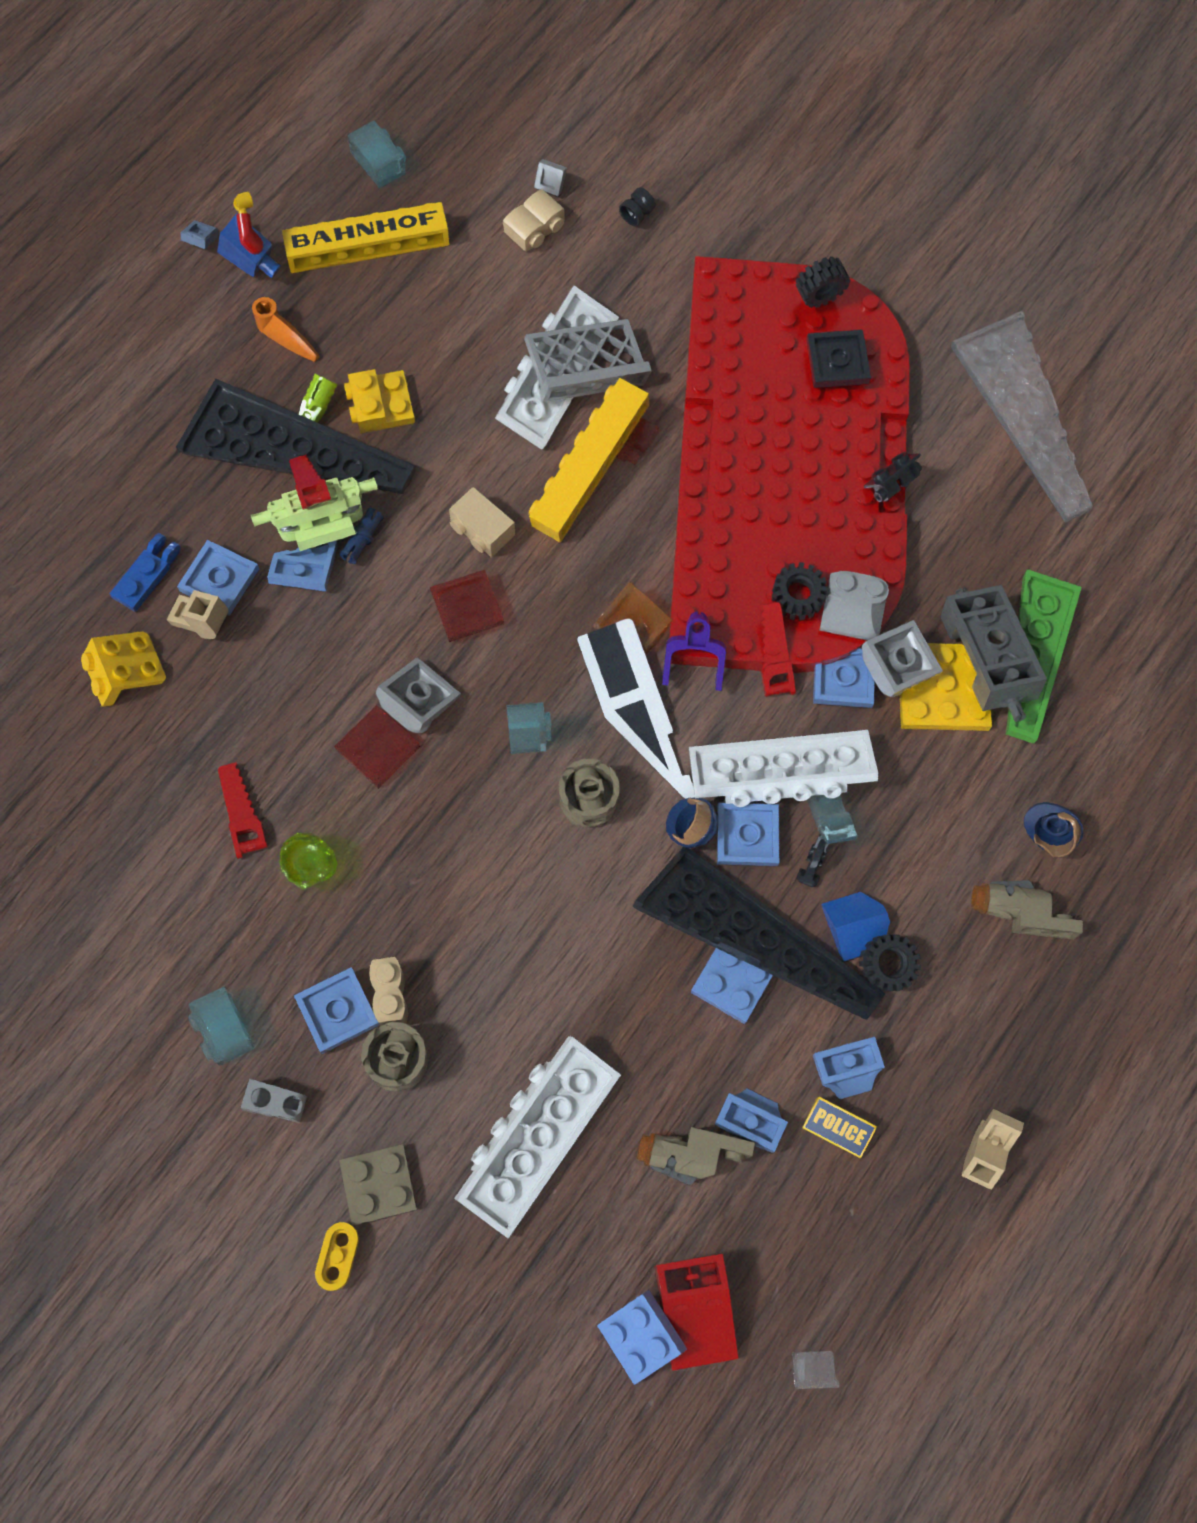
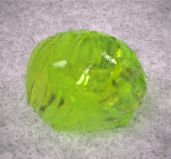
(307, 859)

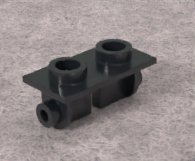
(903, 469)

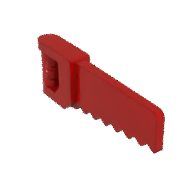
(309, 485)
(775, 640)
(240, 811)

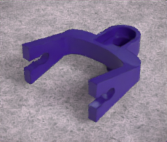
(699, 640)

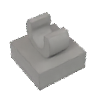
(550, 177)

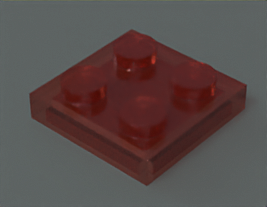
(467, 605)
(377, 746)

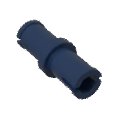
(362, 537)

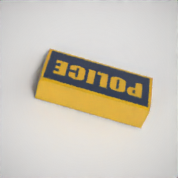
(839, 1127)

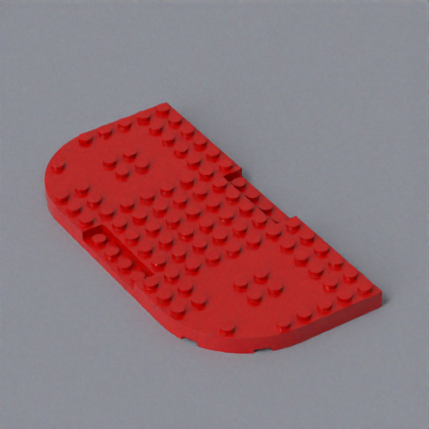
(782, 465)

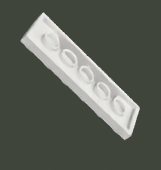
(523, 406)
(783, 767)
(535, 1135)

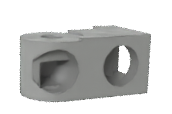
(273, 1101)

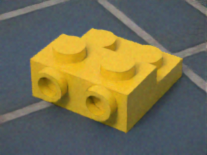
(379, 400)

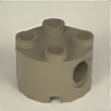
(588, 793)
(395, 1056)

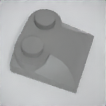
(854, 605)
(899, 659)
(416, 696)

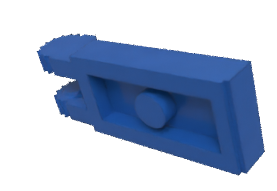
(145, 573)

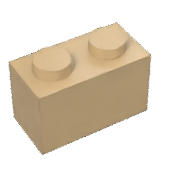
(481, 522)

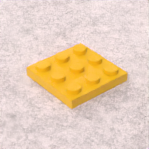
(946, 698)

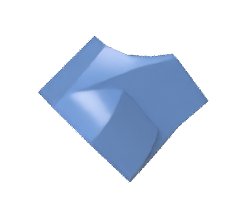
(850, 1067)
(752, 1119)

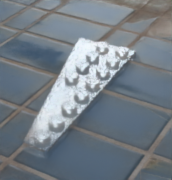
(1013, 384)

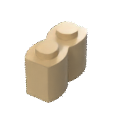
(534, 220)
(389, 985)

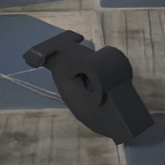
(815, 858)

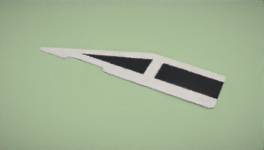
(631, 697)

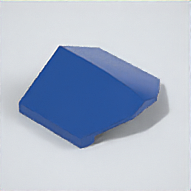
(855, 922)

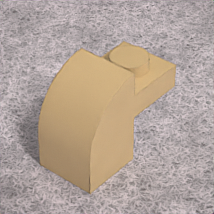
(199, 613)
(990, 1148)

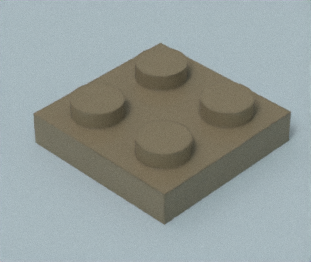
(378, 1185)

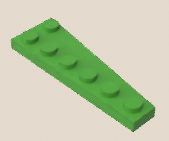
(1046, 617)

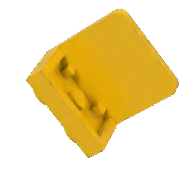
(121, 664)

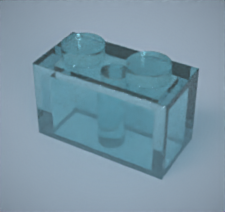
(377, 153)
(528, 727)
(220, 1026)

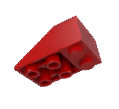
(699, 1308)

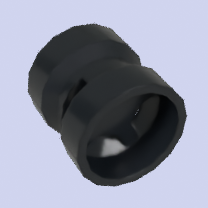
(640, 204)

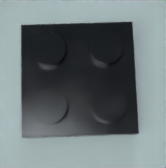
(838, 358)

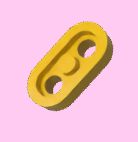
(335, 1256)

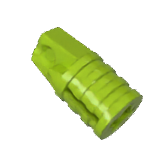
(317, 398)

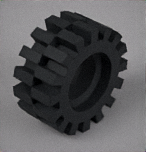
(822, 282)
(803, 576)
(907, 956)

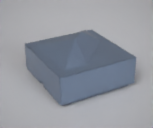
(199, 234)

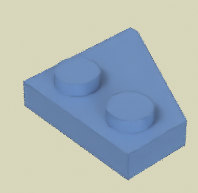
(303, 568)

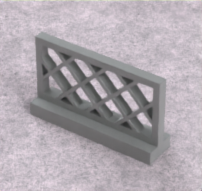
(597, 378)

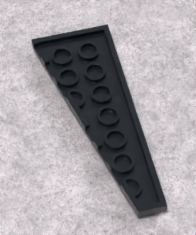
(260, 434)
(724, 915)

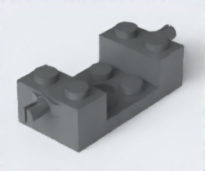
(1004, 671)

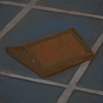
(647, 617)

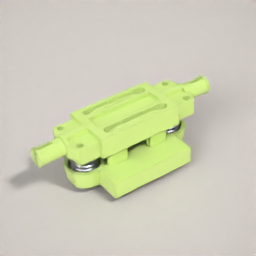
(319, 522)

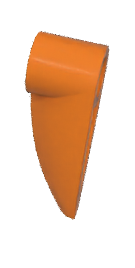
(280, 329)

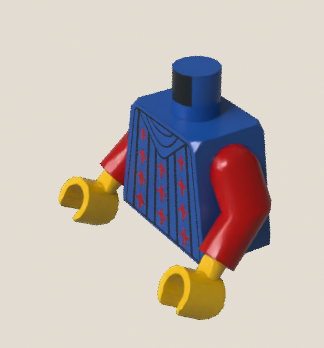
(244, 244)

